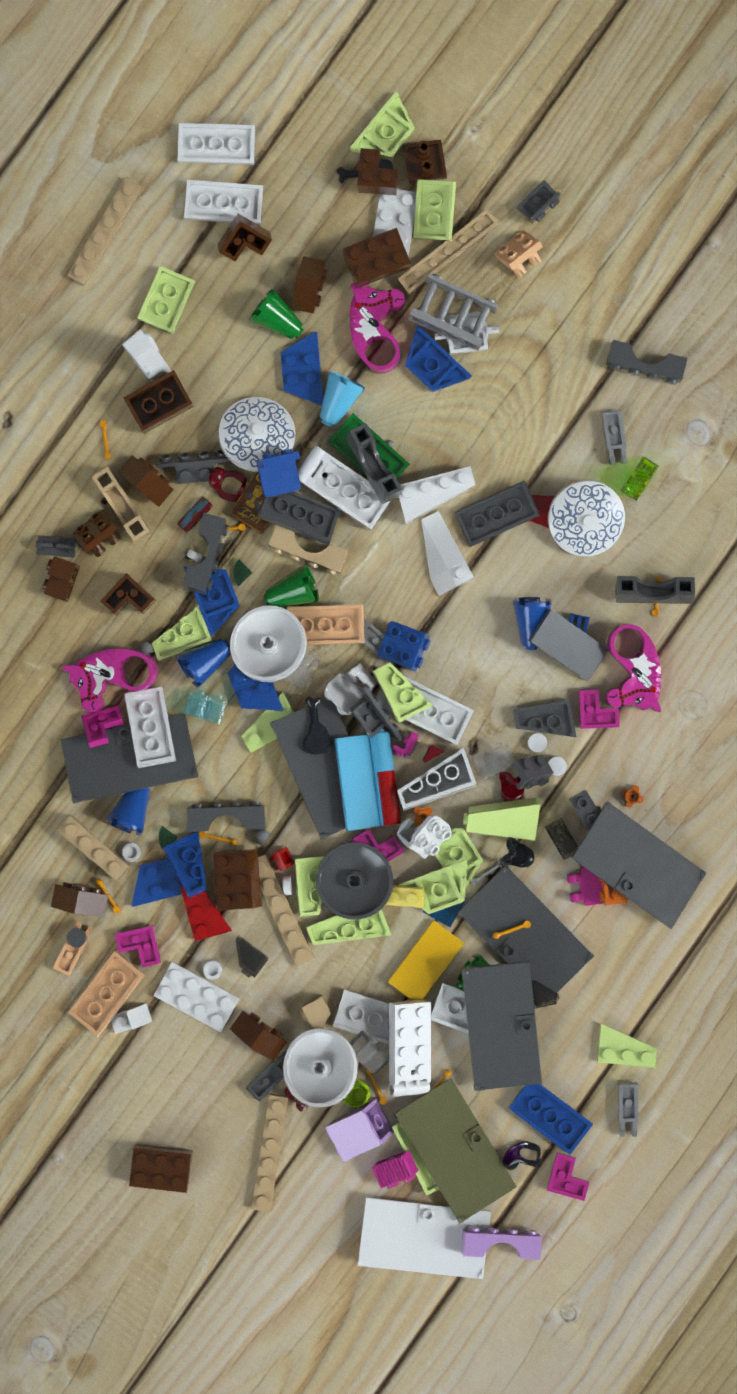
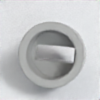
(146, 647)
(262, 836)

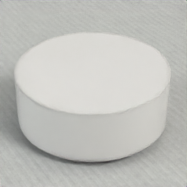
(195, 555)
(537, 742)
(558, 765)
(131, 852)
(287, 885)
(212, 969)

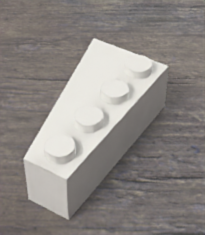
(431, 492)

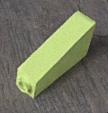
(505, 819)

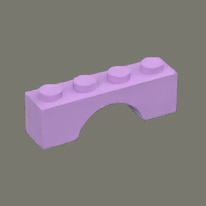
(477, 1242)

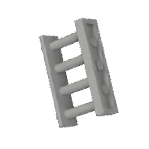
(438, 322)

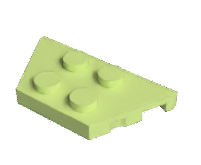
(386, 130)
(459, 848)
(442, 887)

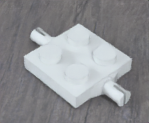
(468, 326)

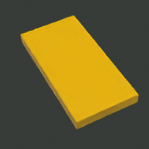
(426, 962)

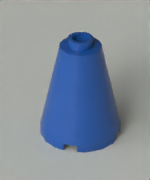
(529, 613)
(203, 660)
(130, 811)

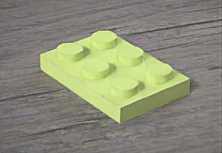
(434, 209)
(166, 300)

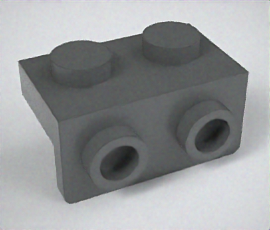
(538, 201)
(532, 771)

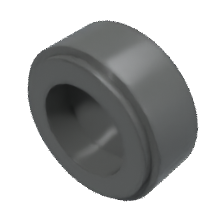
(76, 937)

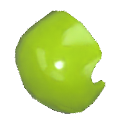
(358, 1095)

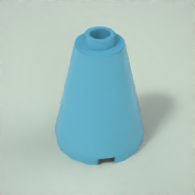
(338, 398)

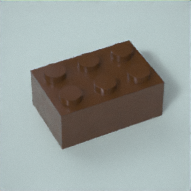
(376, 258)
(158, 402)
(237, 879)
(160, 1168)

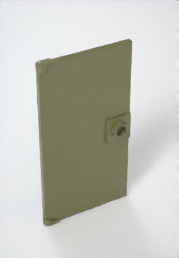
(455, 1150)

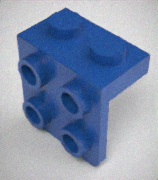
(279, 473)
(404, 646)

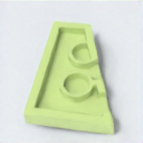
(184, 636)
(400, 694)
(622, 1049)

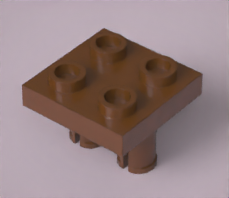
(425, 161)
(95, 531)

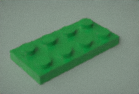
(391, 459)

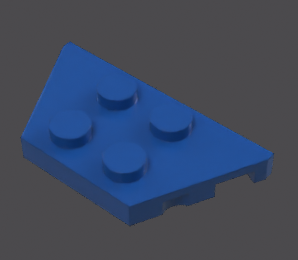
(433, 364)
(302, 369)
(218, 602)
(253, 693)
(156, 882)

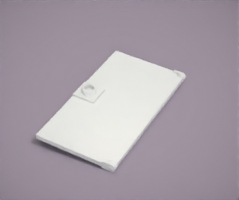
(418, 1238)

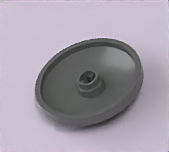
(355, 880)

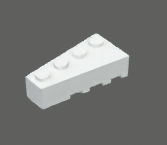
(145, 355)
(439, 782)

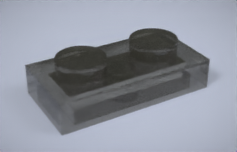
(562, 838)

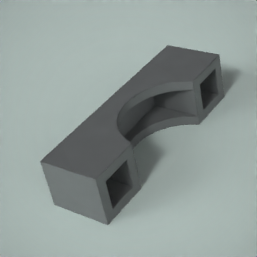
(622, 357)
(381, 479)
(199, 576)
(675, 591)
(201, 818)

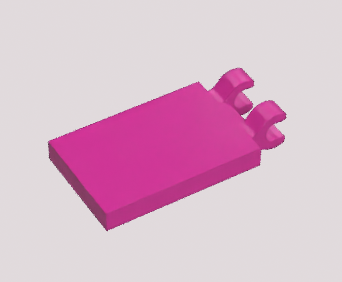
(588, 887)

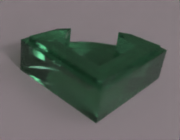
(241, 572)
(166, 837)

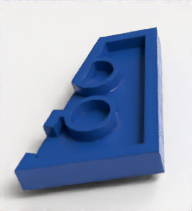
(187, 863)

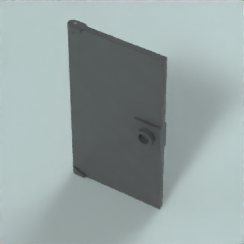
(113, 765)
(315, 774)
(638, 865)
(547, 943)
(501, 1025)

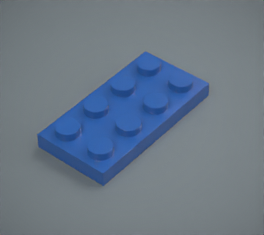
(551, 1116)

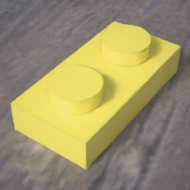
(407, 896)

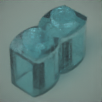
(204, 706)

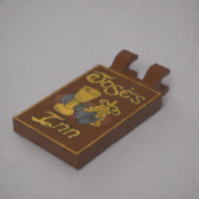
(249, 504)

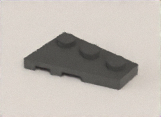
(547, 718)

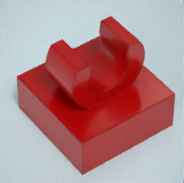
(282, 858)

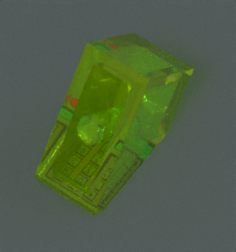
(639, 478)

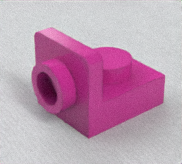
(409, 742)

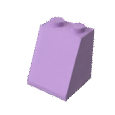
(359, 1130)

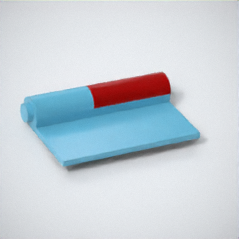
(367, 781)

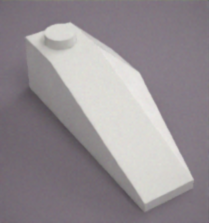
(444, 558)

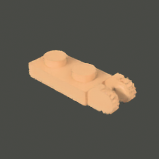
(70, 955)

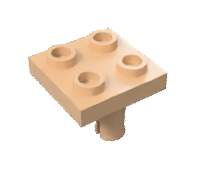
(517, 250)

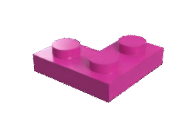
(592, 716)
(97, 722)
(390, 848)
(143, 940)
(562, 1181)

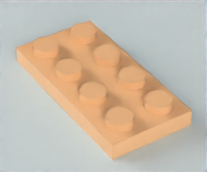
(331, 623)
(106, 993)

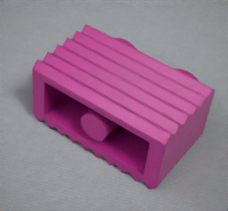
(395, 1169)

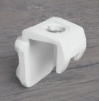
(343, 690)
(426, 837)

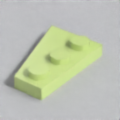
(261, 731)
(307, 893)

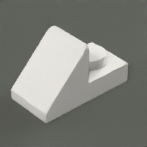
(131, 1018)

